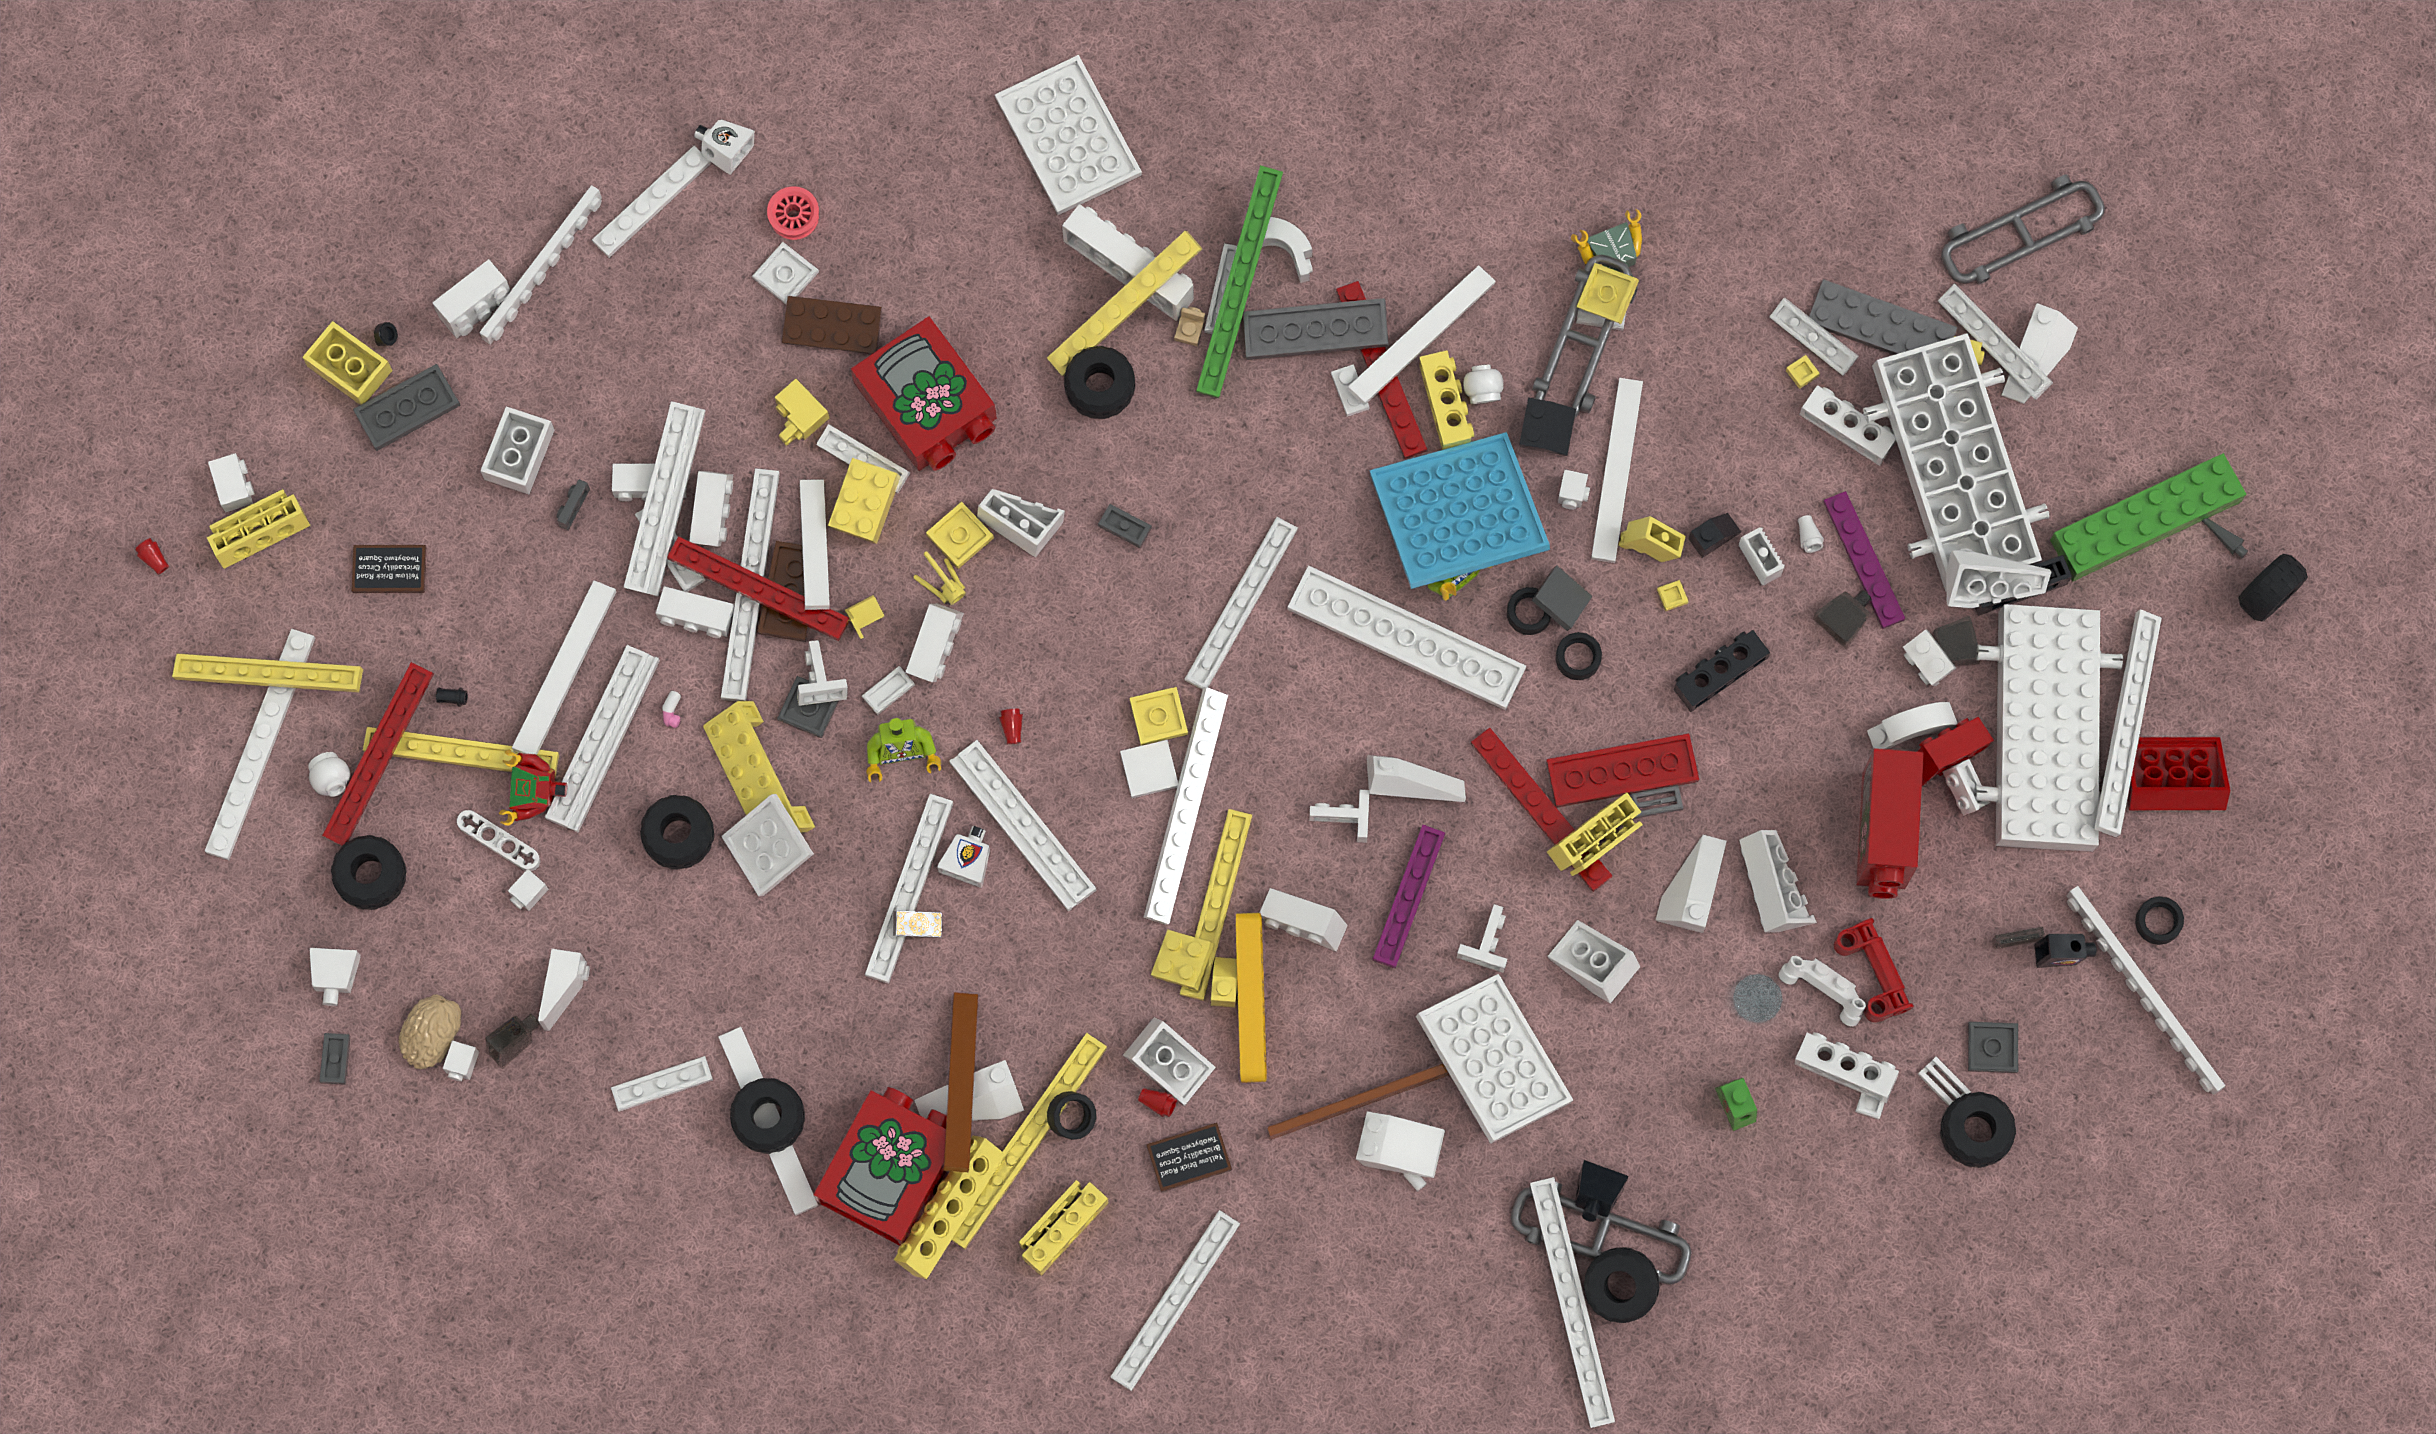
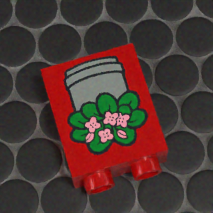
(925, 395)
(1889, 821)
(886, 1166)

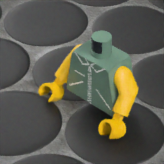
(1617, 242)

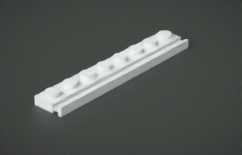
(664, 498)
(603, 738)
(1022, 825)

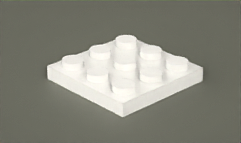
(767, 845)

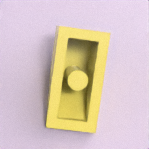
(1224, 982)

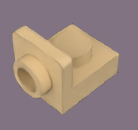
(1190, 326)

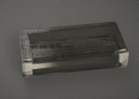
(2018, 938)

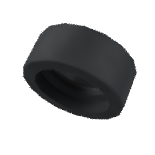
(1526, 629)
(1586, 639)
(2174, 909)
(1087, 1123)

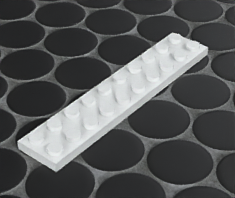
(1406, 637)

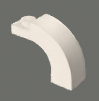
(1293, 240)
(1912, 723)

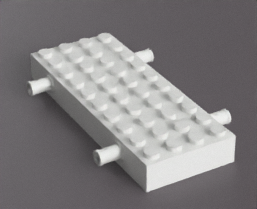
(1955, 454)
(2047, 727)

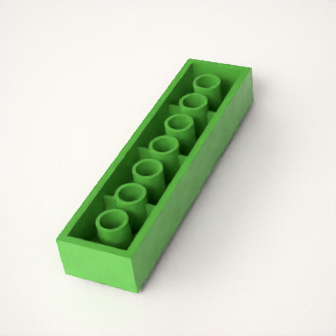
(2148, 517)

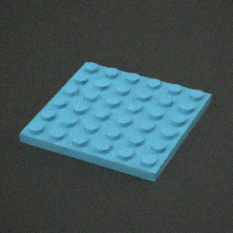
(1459, 510)

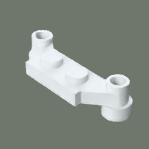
(1829, 983)

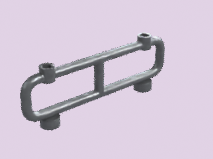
(2063, 187)
(1583, 400)
(1667, 1233)

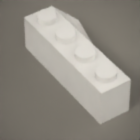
(1774, 883)

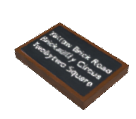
(389, 569)
(1189, 1157)

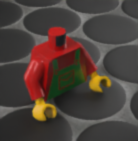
(531, 787)

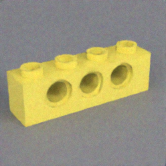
(1431, 367)

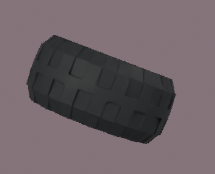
(1102, 403)
(2272, 587)
(681, 854)
(384, 888)
(763, 1092)
(1964, 1148)
(1601, 1298)

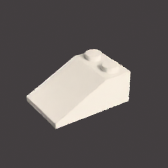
(1595, 961)
(562, 984)
(1169, 1060)
(1399, 1145)

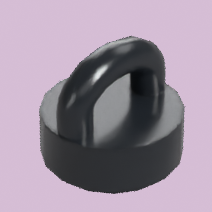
(385, 334)

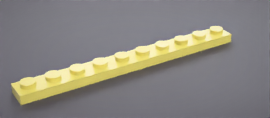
(1029, 1136)

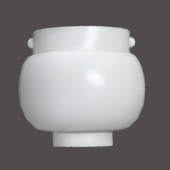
(1483, 384)
(329, 774)

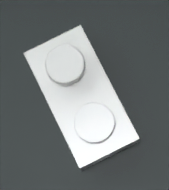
(1342, 379)

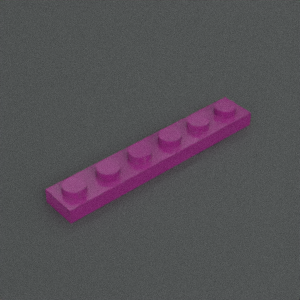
(1864, 559)
(1408, 896)

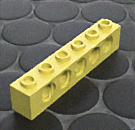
(948, 1221)

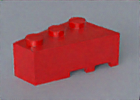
(1953, 747)

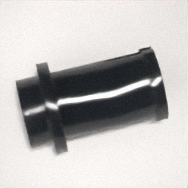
(452, 696)

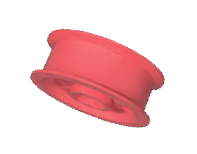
(793, 193)

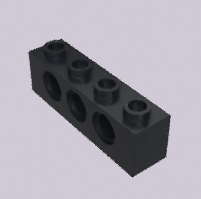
(1695, 696)

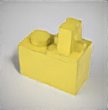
(803, 412)
(1652, 538)

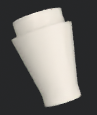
(1810, 536)

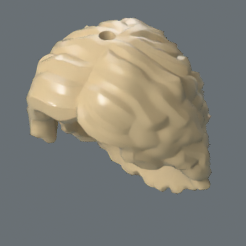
(429, 1031)

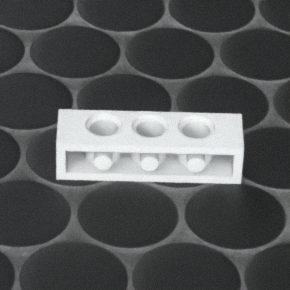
(1853, 437)
(1878, 1088)

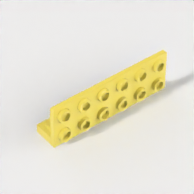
(747, 762)

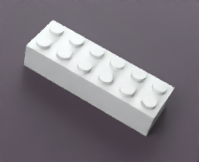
(1123, 258)

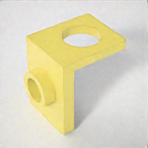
(864, 613)

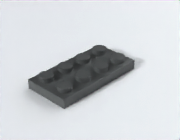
(406, 407)

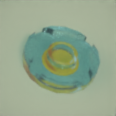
(1750, 998)

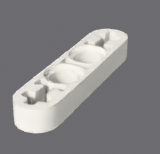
(497, 842)

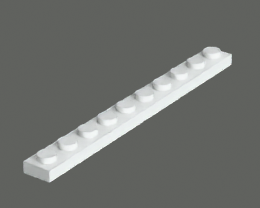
(747, 610)
(2127, 723)
(256, 753)
(1185, 806)
(2150, 999)
(1572, 1302)

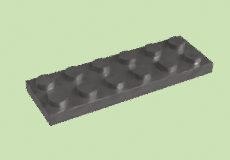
(1875, 320)
(1315, 329)

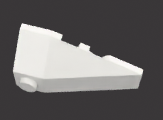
(2044, 343)
(1983, 578)
(1403, 779)
(1692, 890)
(993, 1095)

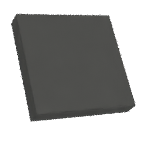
(1562, 598)
(808, 718)
(1993, 1047)

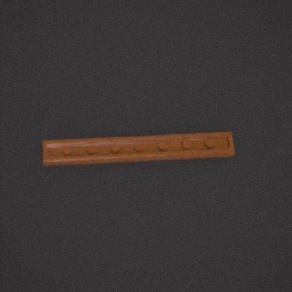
(960, 1082)
(1357, 1101)

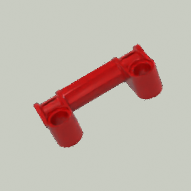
(1865, 937)

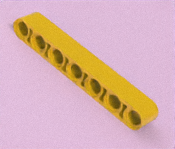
(1251, 997)

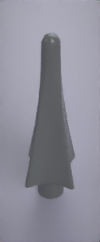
(2231, 541)

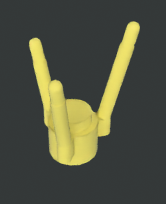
(952, 590)

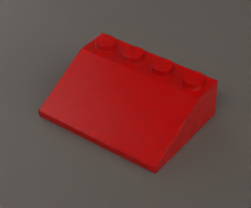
(2179, 774)

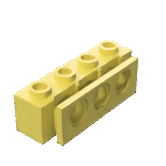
(255, 540)
(1588, 835)
(1065, 1229)

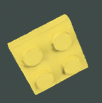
(1607, 293)
(959, 535)
(1158, 716)
(1182, 959)

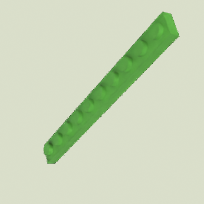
(1239, 282)

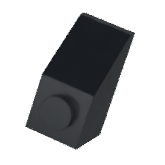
(1713, 534)

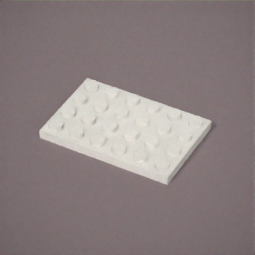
(1068, 135)
(1494, 1058)

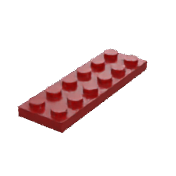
(1622, 770)

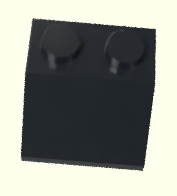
(1547, 427)

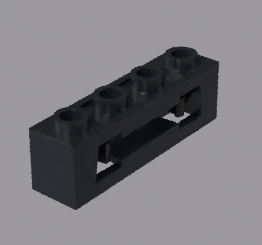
(2059, 577)

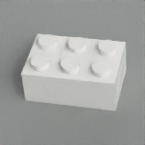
(472, 299)
(517, 450)

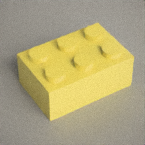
(347, 363)
(864, 500)

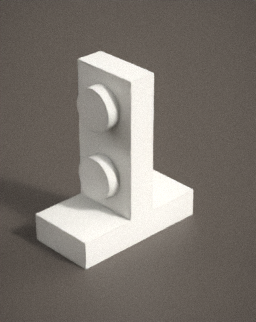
(819, 688)
(1345, 814)
(1482, 956)

